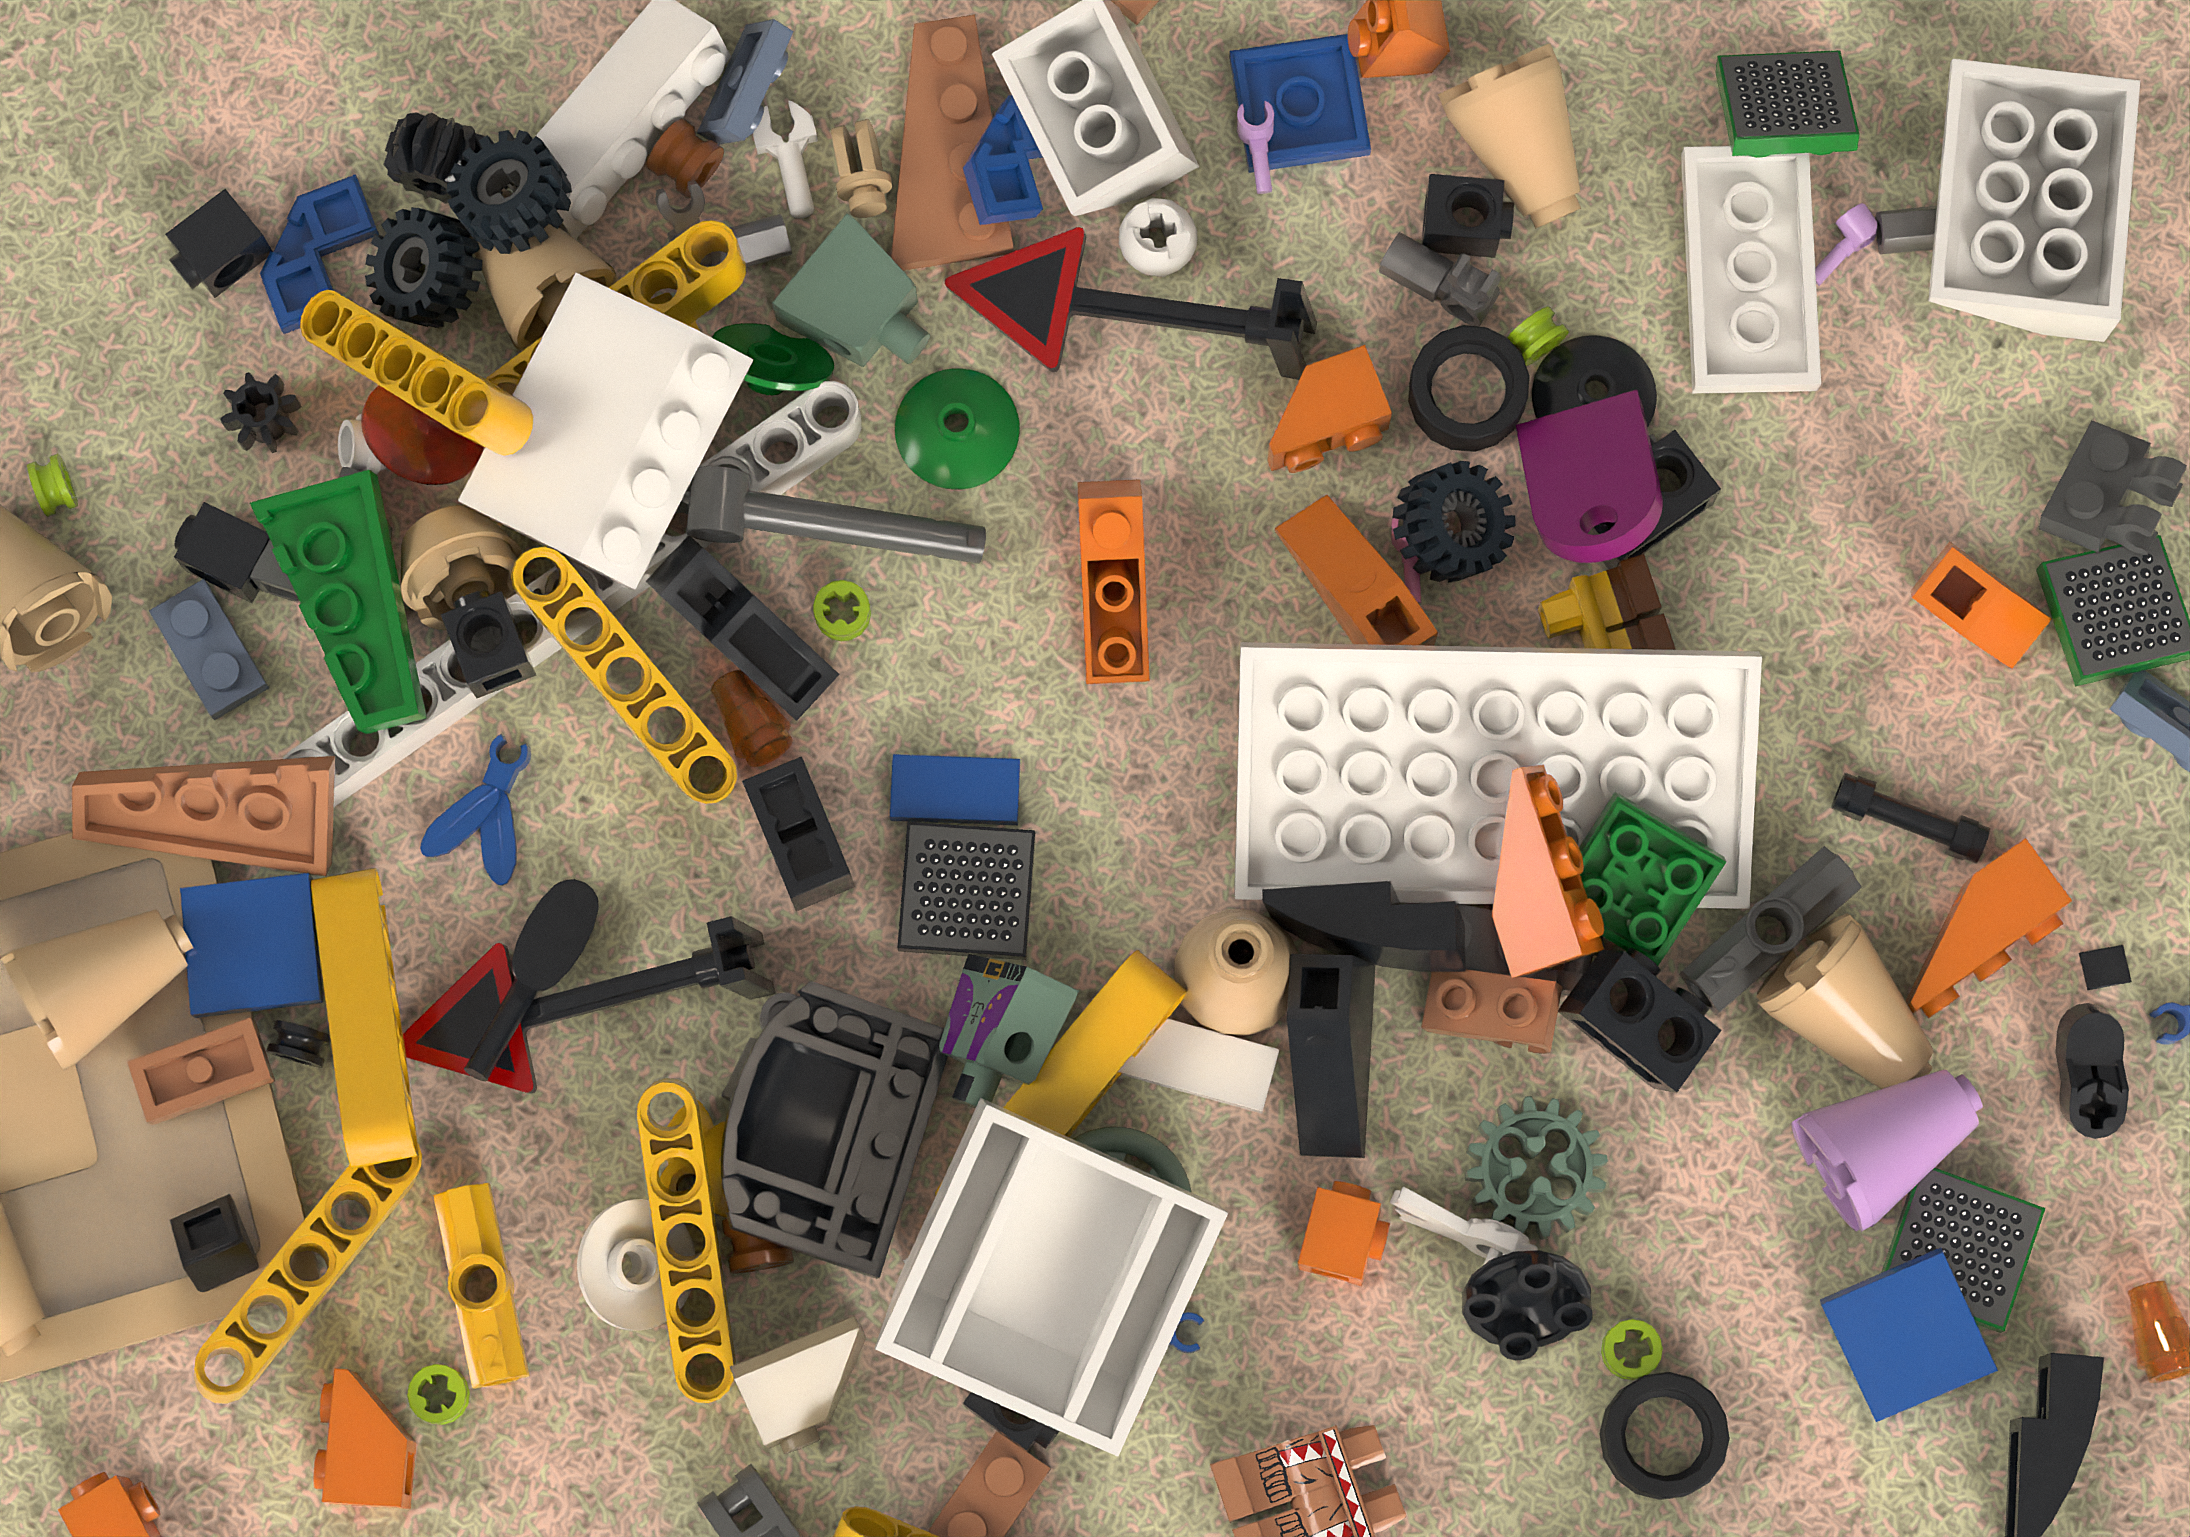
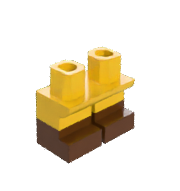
(1610, 609)

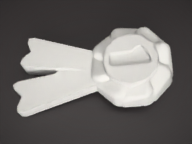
(1482, 1237)

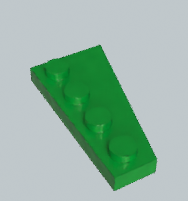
(345, 574)

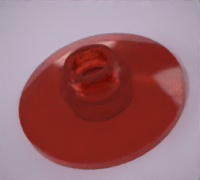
(413, 444)

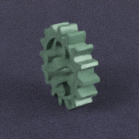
(1573, 1164)

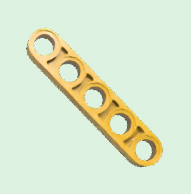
(671, 267)
(417, 373)
(649, 695)
(364, 1018)
(1098, 1045)
(686, 1272)
(291, 1294)

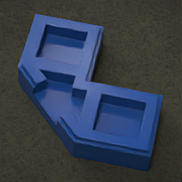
(1000, 169)
(316, 226)

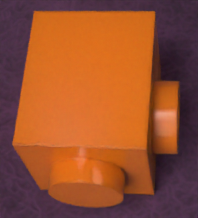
(1343, 1233)
(111, 1508)

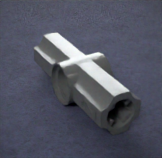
(1798, 903)

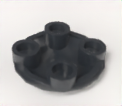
(1527, 1301)

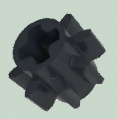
(244, 410)

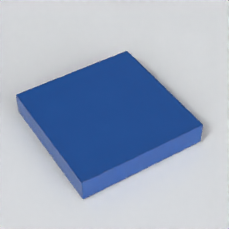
(1312, 97)
(251, 945)
(1908, 1334)

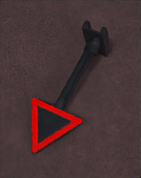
(1036, 294)
(459, 1018)

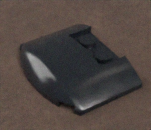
(829, 1126)

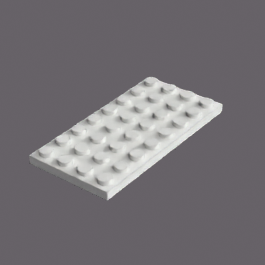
(1407, 754)

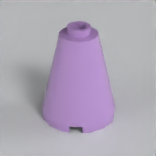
(1886, 1141)

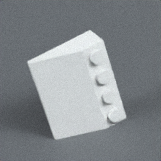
(2035, 197)
(616, 433)

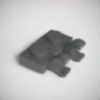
(2096, 484)

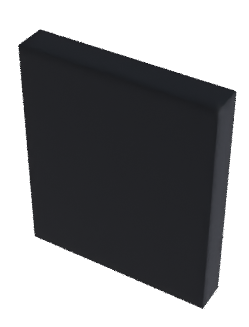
(2105, 967)

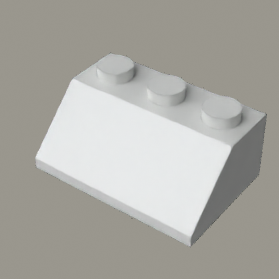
(1094, 108)

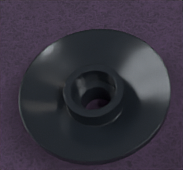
(1573, 364)

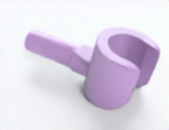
(1257, 137)
(1859, 231)

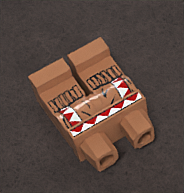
(1316, 1480)

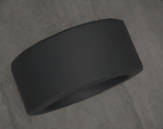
(1474, 341)
(1713, 1426)

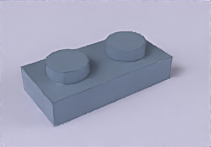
(752, 67)
(209, 649)
(2156, 713)

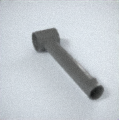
(725, 506)

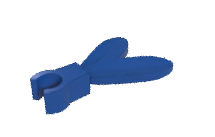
(486, 809)

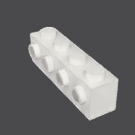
(629, 103)

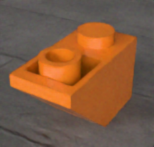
(1398, 37)
(1331, 407)
(1979, 605)
(367, 1448)

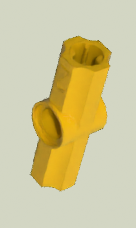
(474, 1243)

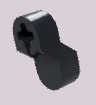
(2084, 1040)

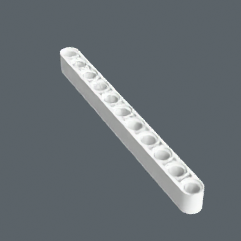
(436, 671)

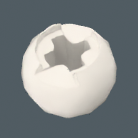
(1140, 249)

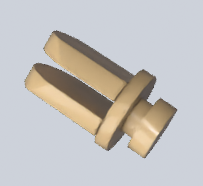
(865, 188)

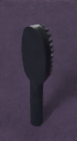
(542, 957)

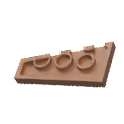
(941, 127)
(227, 812)

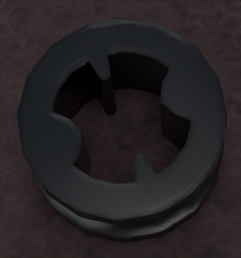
(298, 1043)

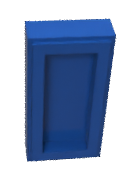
(955, 789)

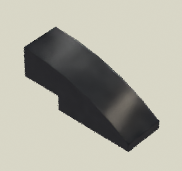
(742, 627)
(1373, 925)
(2051, 1447)

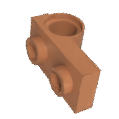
(1493, 1008)

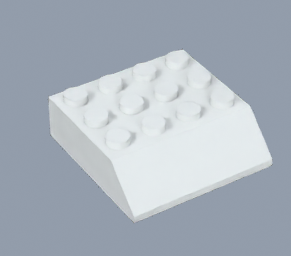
(1049, 1277)

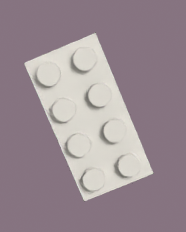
(1750, 272)

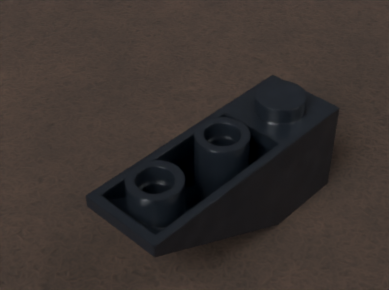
(1330, 1051)

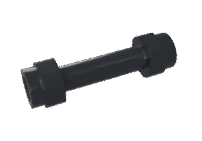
(1963, 838)

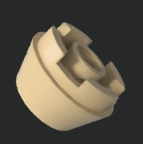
(453, 556)

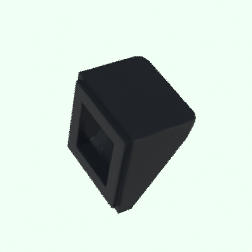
(213, 1244)

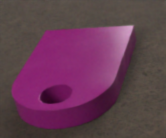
(1592, 470)

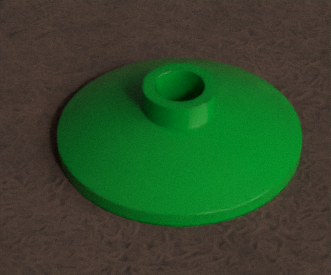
(778, 360)
(961, 457)

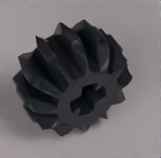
(425, 151)

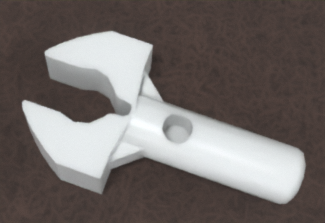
(790, 156)

